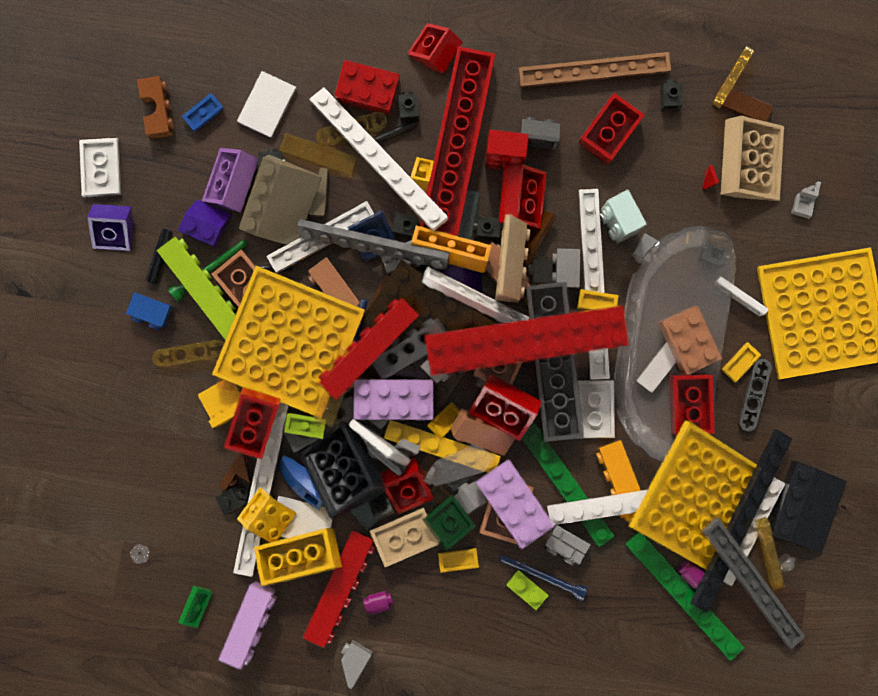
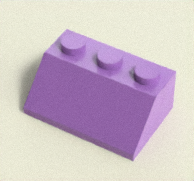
(230, 179)

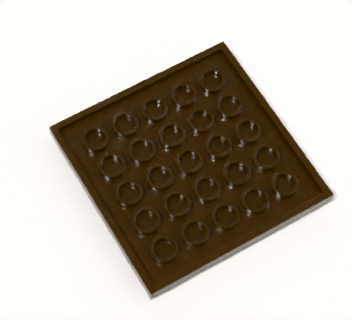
(427, 303)

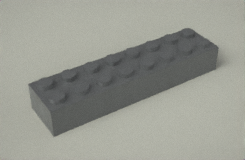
(558, 374)

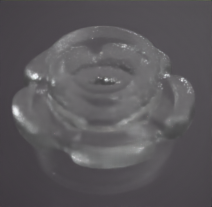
(136, 557)
(786, 563)

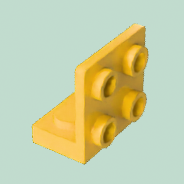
(219, 404)
(266, 516)

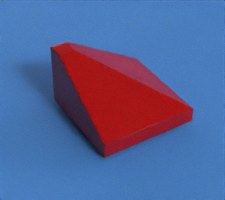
(710, 178)

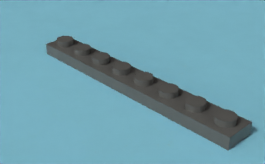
(373, 244)
(753, 583)

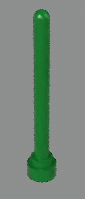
(179, 290)

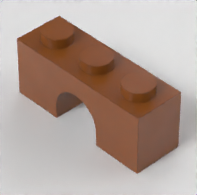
(159, 123)

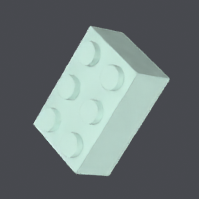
(622, 217)

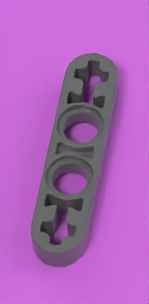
(758, 396)

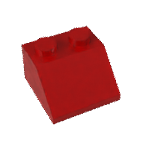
(435, 47)
(408, 489)

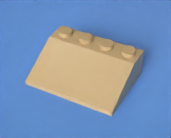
(752, 159)
(511, 260)

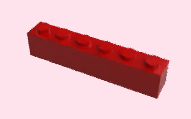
(367, 348)
(338, 588)

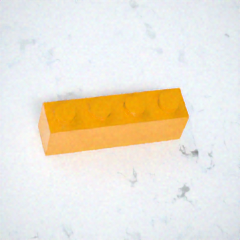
(461, 251)
(618, 471)

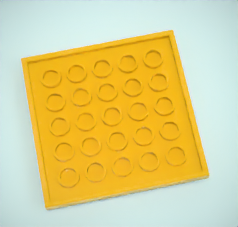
(821, 312)
(286, 339)
(691, 489)

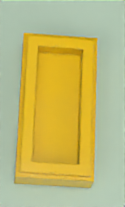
(594, 300)
(741, 362)
(443, 421)
(458, 560)

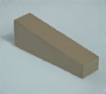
(319, 204)

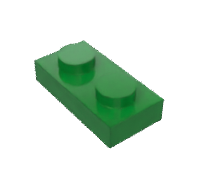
(195, 607)

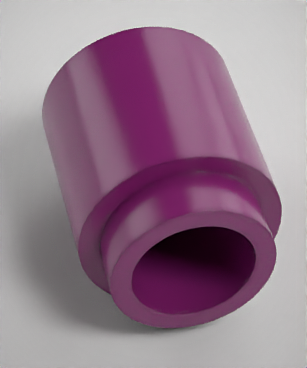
(691, 573)
(378, 602)

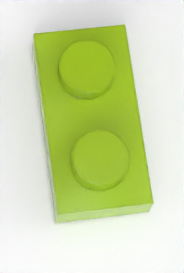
(304, 426)
(527, 589)

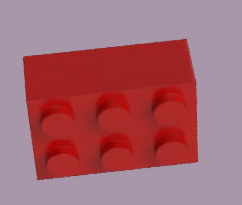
(367, 87)
(611, 128)
(505, 149)
(523, 194)
(692, 402)
(505, 407)
(252, 423)

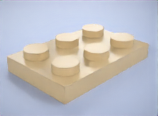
(403, 537)

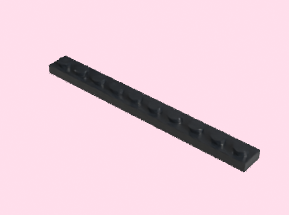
(743, 517)

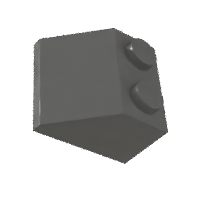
(540, 133)

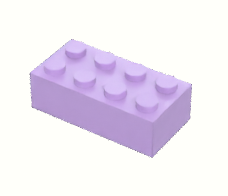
(393, 400)
(515, 503)
(247, 625)

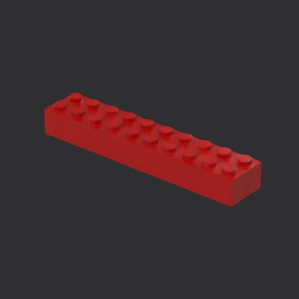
(459, 135)
(526, 340)

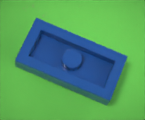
(202, 112)

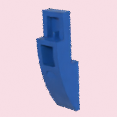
(299, 481)

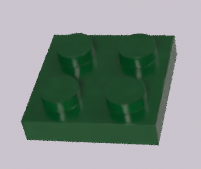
(448, 522)

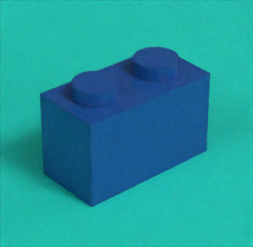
(150, 311)

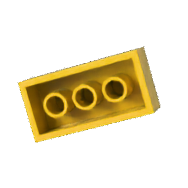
(297, 557)

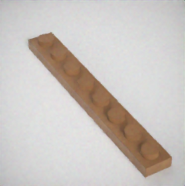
(594, 70)

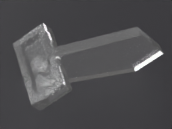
(459, 465)

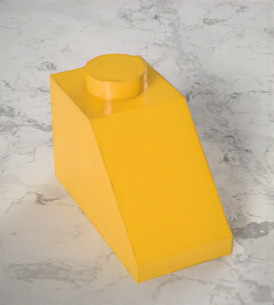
(422, 172)

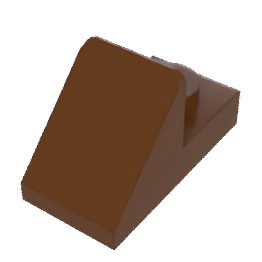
(239, 468)

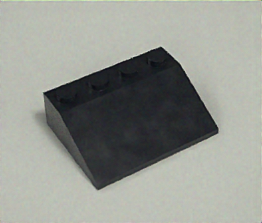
(342, 470)
(806, 506)

